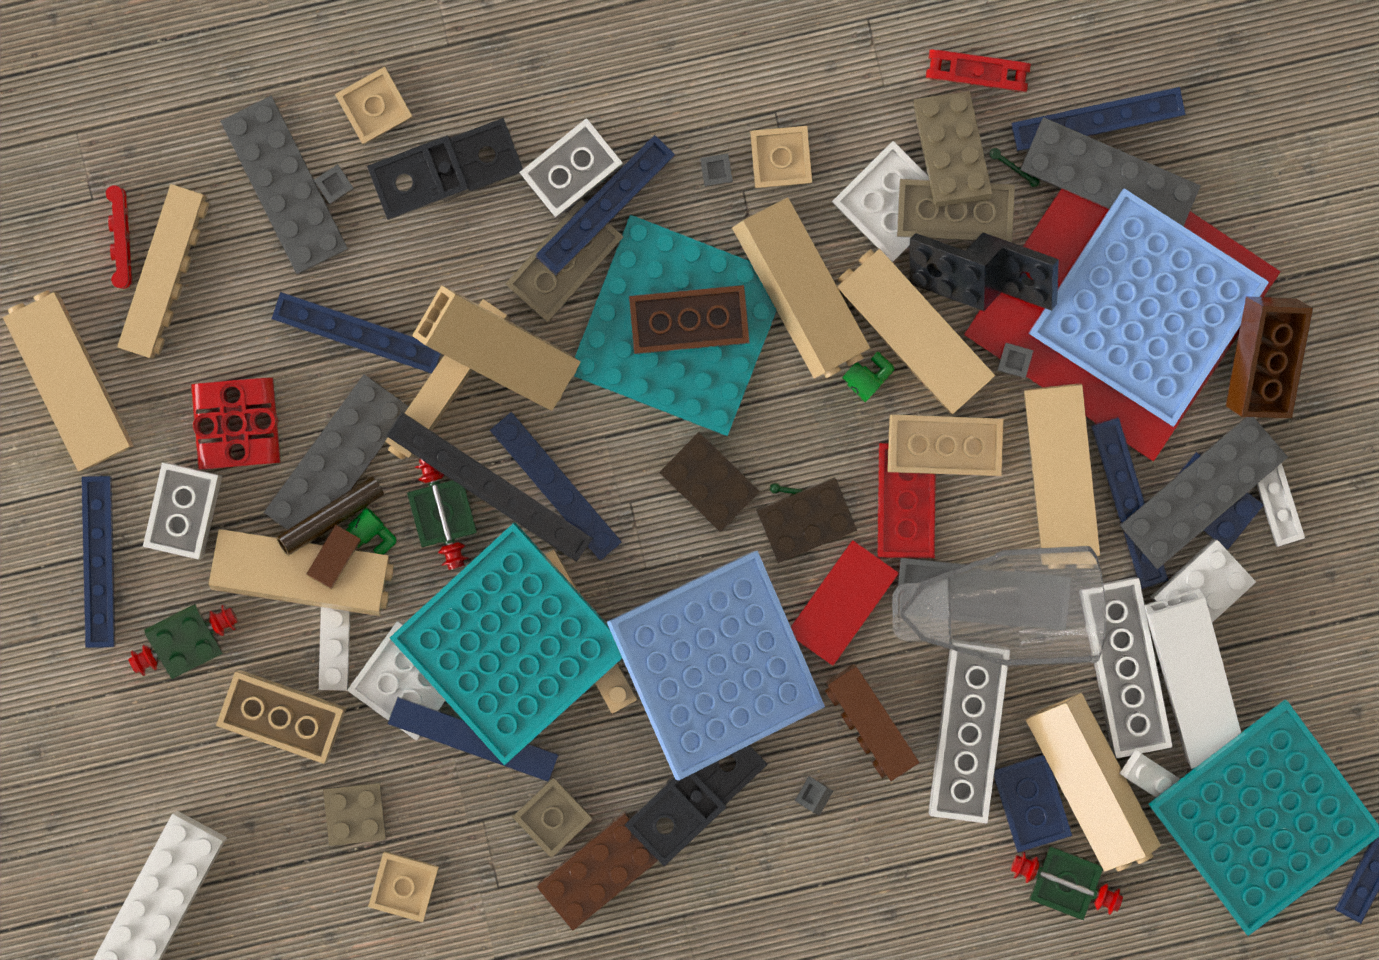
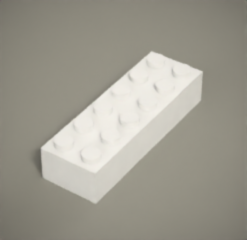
(1130, 675)
(967, 738)
(162, 891)

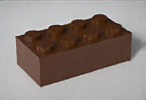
(689, 319)
(1269, 357)
(872, 722)
(596, 872)

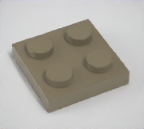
(354, 814)
(552, 817)

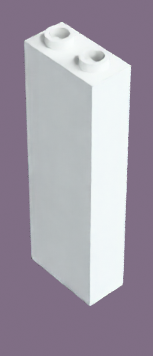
(1193, 674)

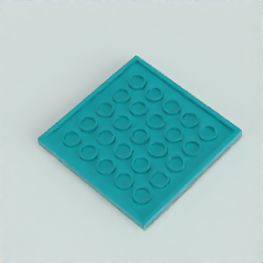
(690, 383)
(509, 643)
(1266, 817)

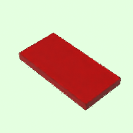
(905, 512)
(842, 602)

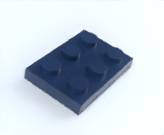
(1234, 519)
(1031, 803)

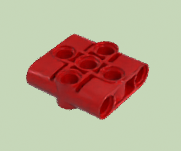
(252, 392)

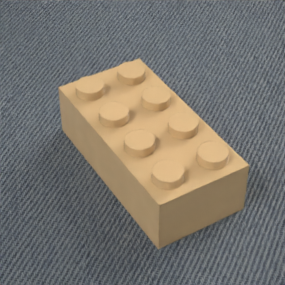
(281, 716)

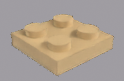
(374, 105)
(781, 157)
(403, 886)

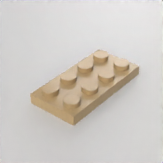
(945, 445)

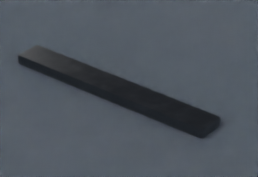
(489, 486)

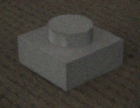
(716, 170)
(334, 184)
(1015, 360)
(814, 795)

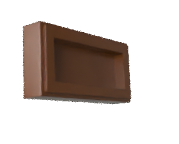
(333, 557)

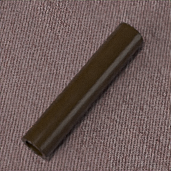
(330, 515)

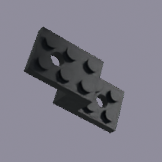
(445, 168)
(984, 271)
(692, 804)

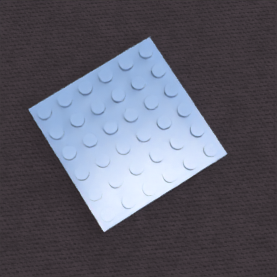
(1148, 307)
(716, 664)

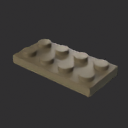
(952, 149)
(954, 221)
(548, 292)

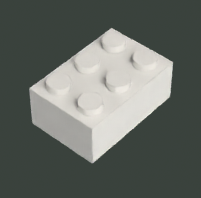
(571, 168)
(182, 510)
(1214, 573)

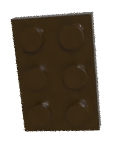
(709, 481)
(806, 519)

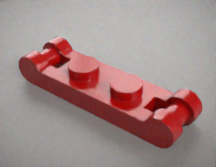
(978, 70)
(119, 224)

